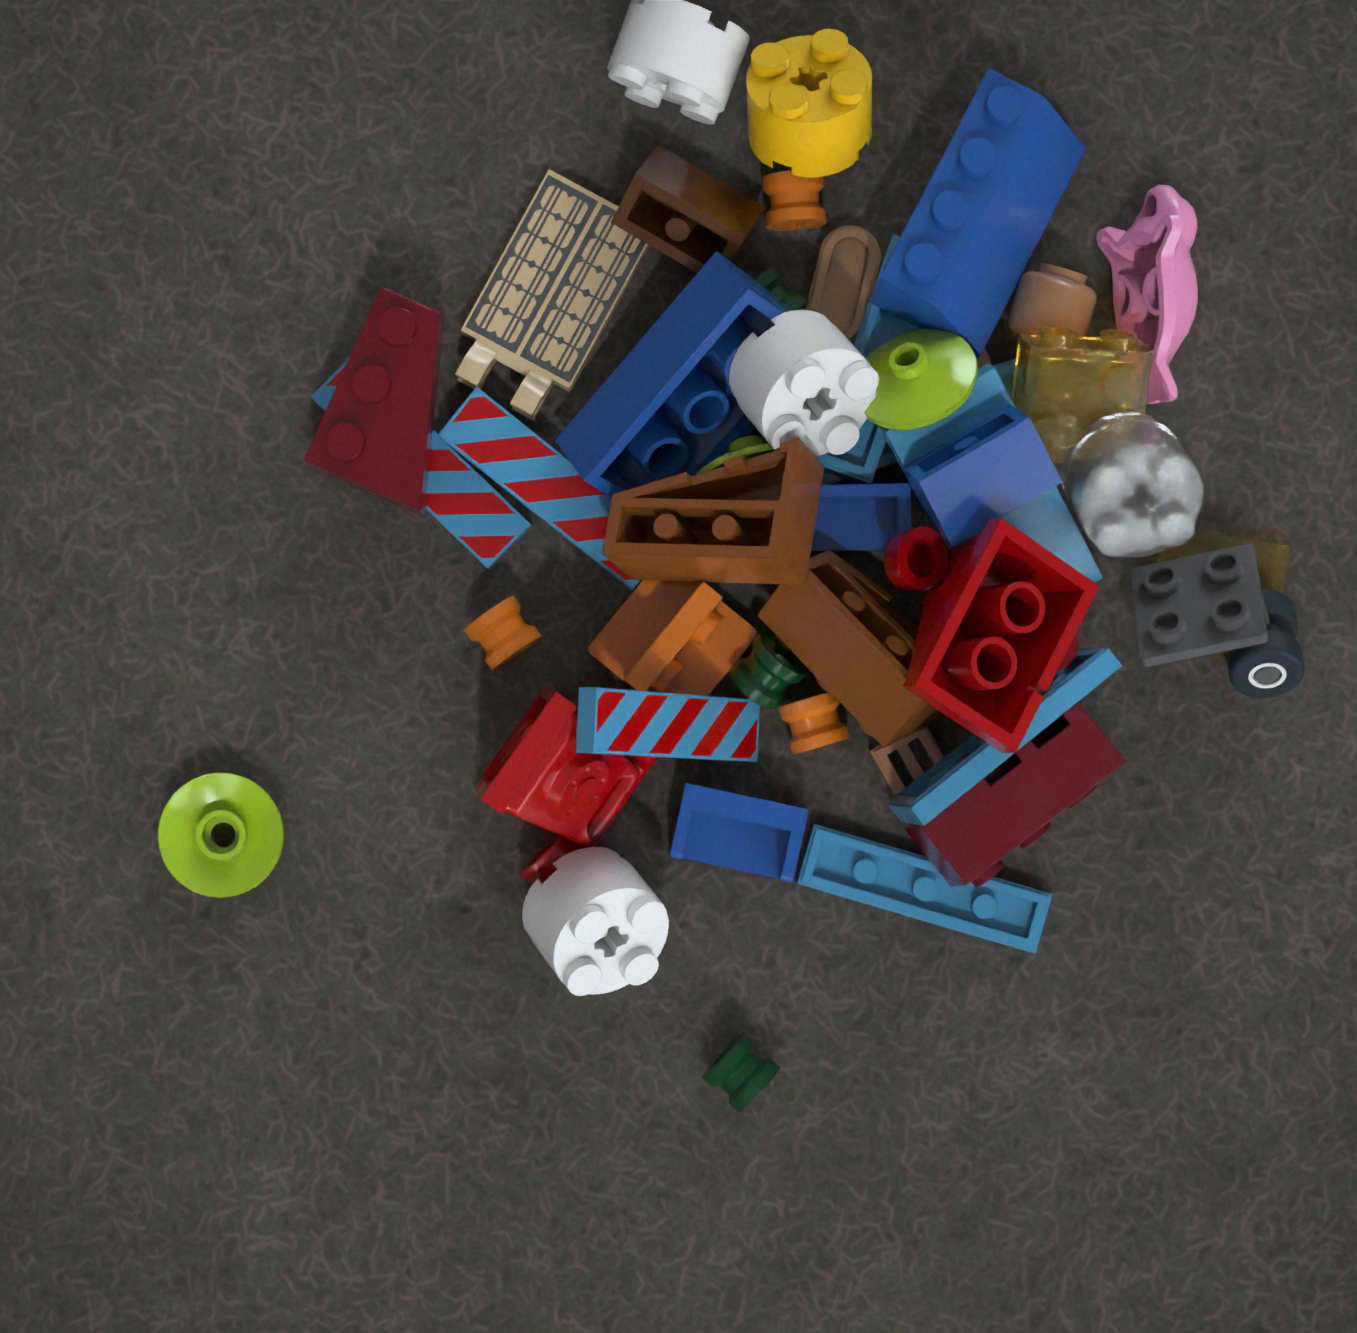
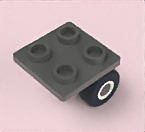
(1218, 606)

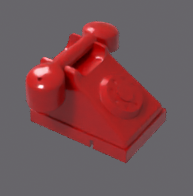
(991, 625)
(553, 786)

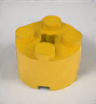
(809, 103)

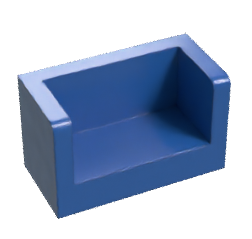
(982, 474)
(861, 516)
(739, 832)

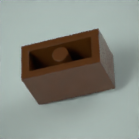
(686, 211)

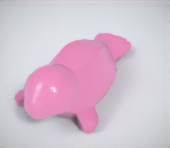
(1155, 280)

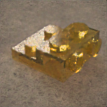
(1078, 380)

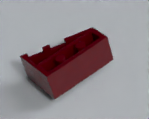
(384, 405)
(1018, 799)

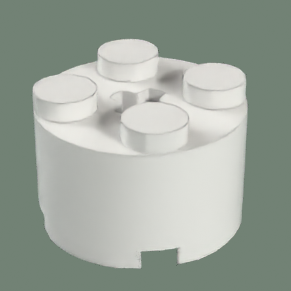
(677, 56)
(804, 383)
(596, 922)

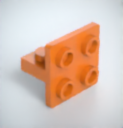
(673, 638)

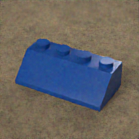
(981, 213)
(671, 395)

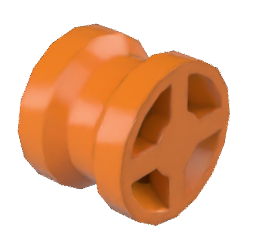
(793, 202)
(502, 633)
(813, 723)

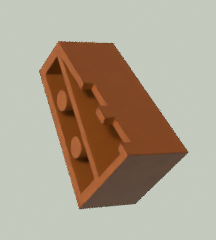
(722, 525)
(852, 646)

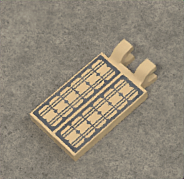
(550, 293)

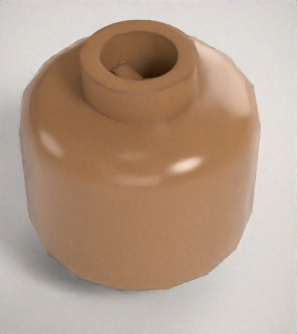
(1052, 299)

